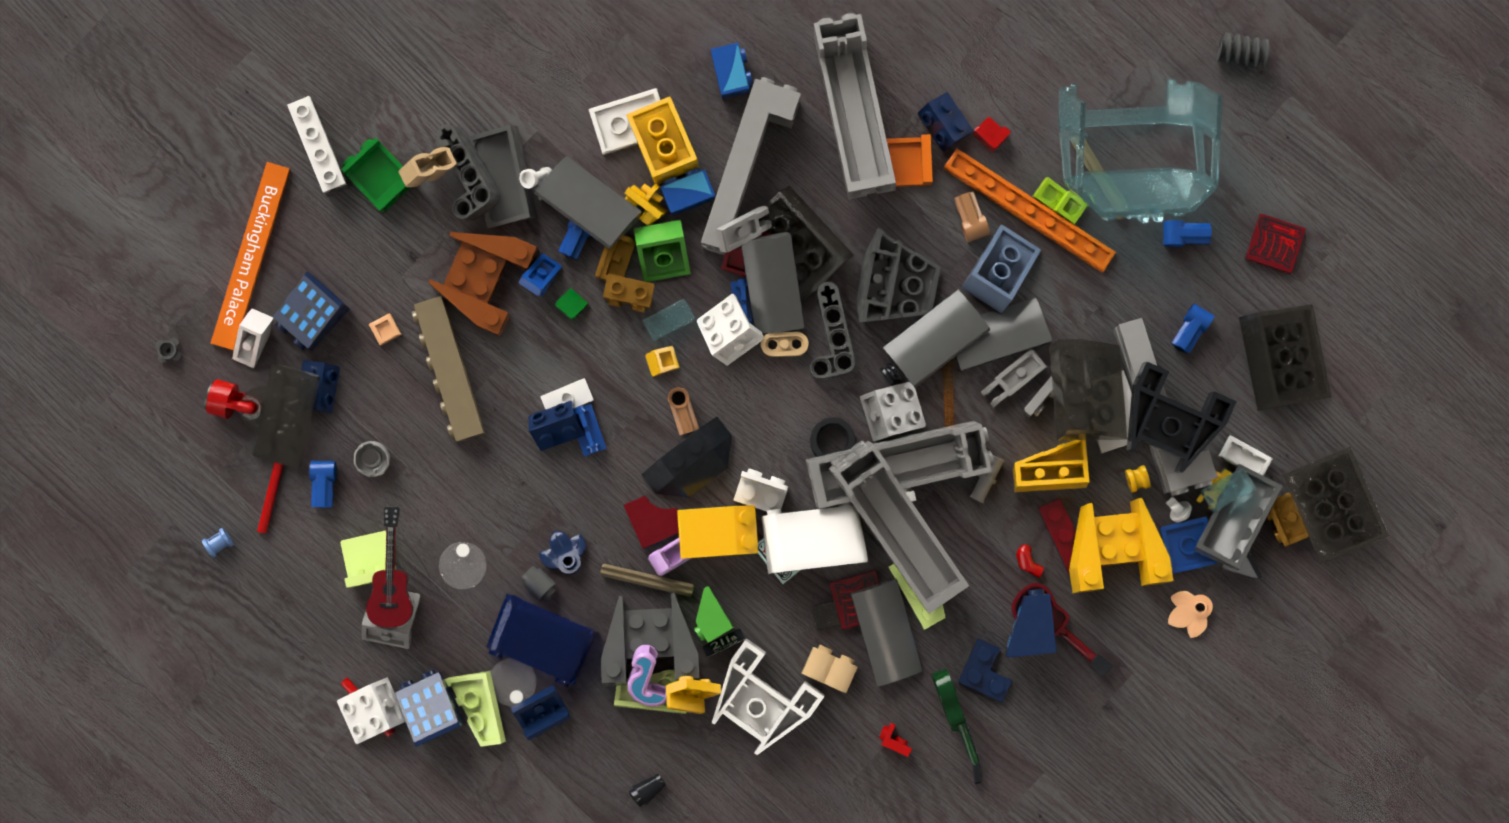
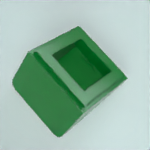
(571, 304)

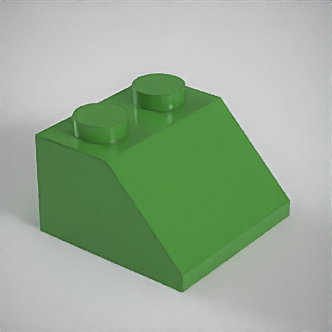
(662, 251)
(711, 617)

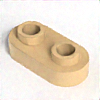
(784, 344)

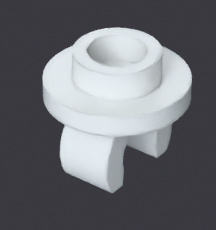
(1180, 511)

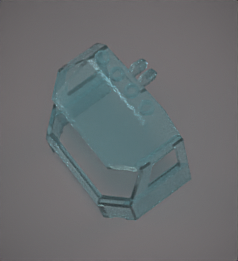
(1151, 190)

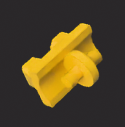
(653, 209)

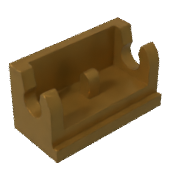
(616, 259)

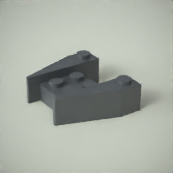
(660, 628)

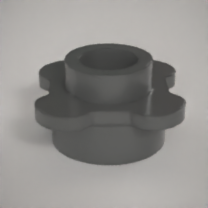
(162, 346)

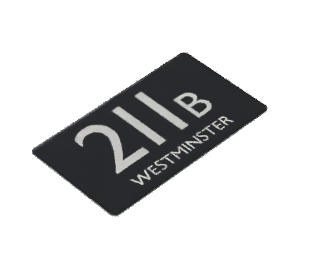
(723, 642)

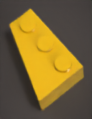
(1054, 469)

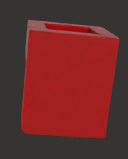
(991, 134)

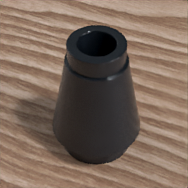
(646, 790)

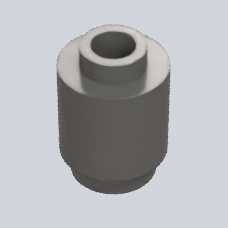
(539, 583)

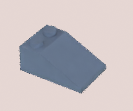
(1001, 269)

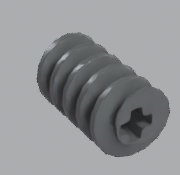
(1243, 49)

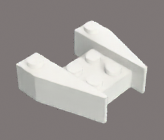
(759, 706)

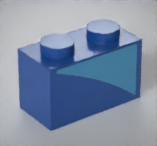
(730, 70)
(688, 191)

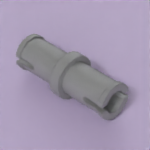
(986, 480)

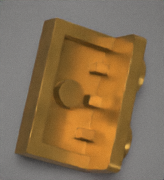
(628, 292)
(1287, 521)

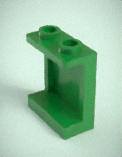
(376, 174)

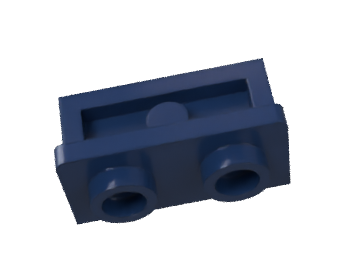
(945, 121)
(327, 383)
(555, 425)
(541, 712)

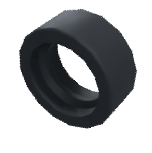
(827, 422)

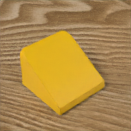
(662, 360)

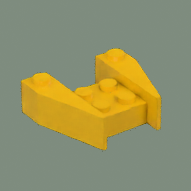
(1117, 541)

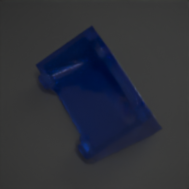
(540, 639)

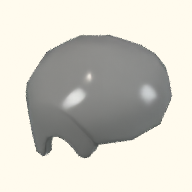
(371, 458)

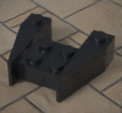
(1172, 424)

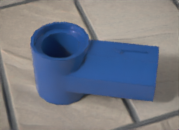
(1178, 233)
(573, 241)
(1195, 323)
(322, 476)

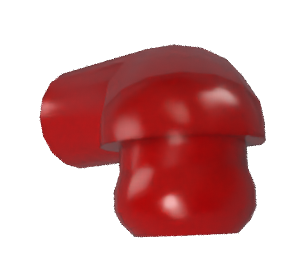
(1025, 561)

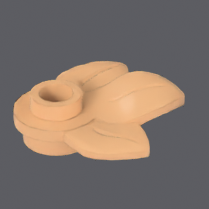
(1186, 613)

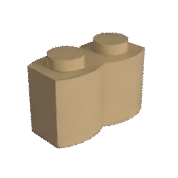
(427, 167)
(829, 669)

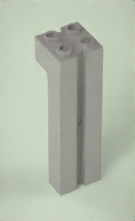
(764, 105)
(854, 106)
(1135, 350)
(913, 460)
(898, 525)

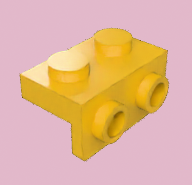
(689, 694)

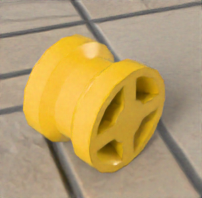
(1137, 478)

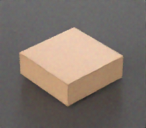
(385, 329)

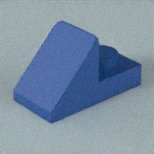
(540, 275)

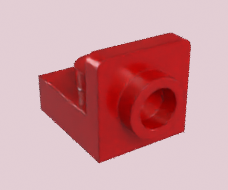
(898, 744)

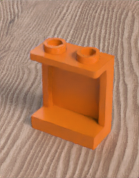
(911, 160)

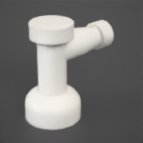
(530, 178)

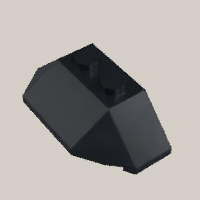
(692, 462)

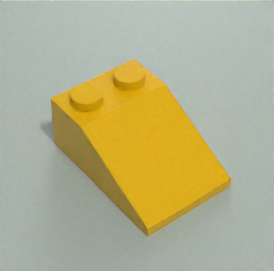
(662, 140)
(717, 531)

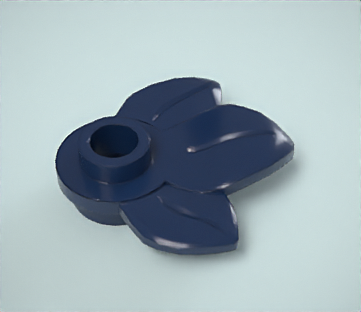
(562, 549)

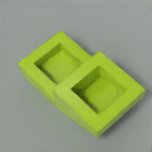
(1060, 200)

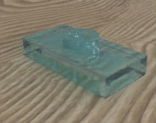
(669, 320)
(1228, 490)

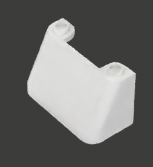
(813, 538)

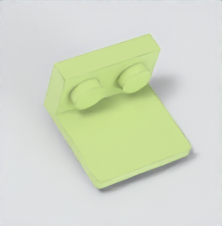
(363, 558)

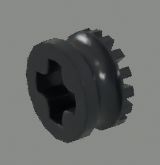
(890, 374)

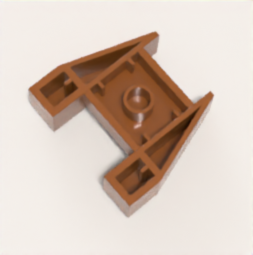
(478, 272)

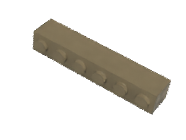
(449, 369)

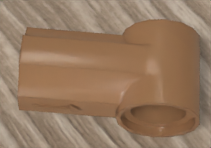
(973, 222)
(683, 414)

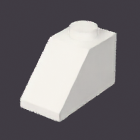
(252, 337)

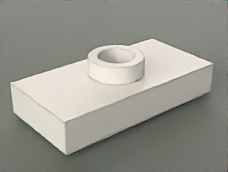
(576, 392)
(1238, 452)

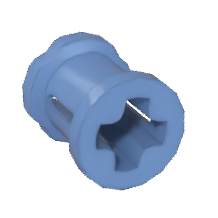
(217, 542)

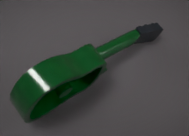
(955, 717)

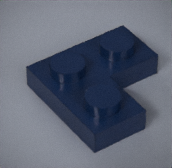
(978, 672)

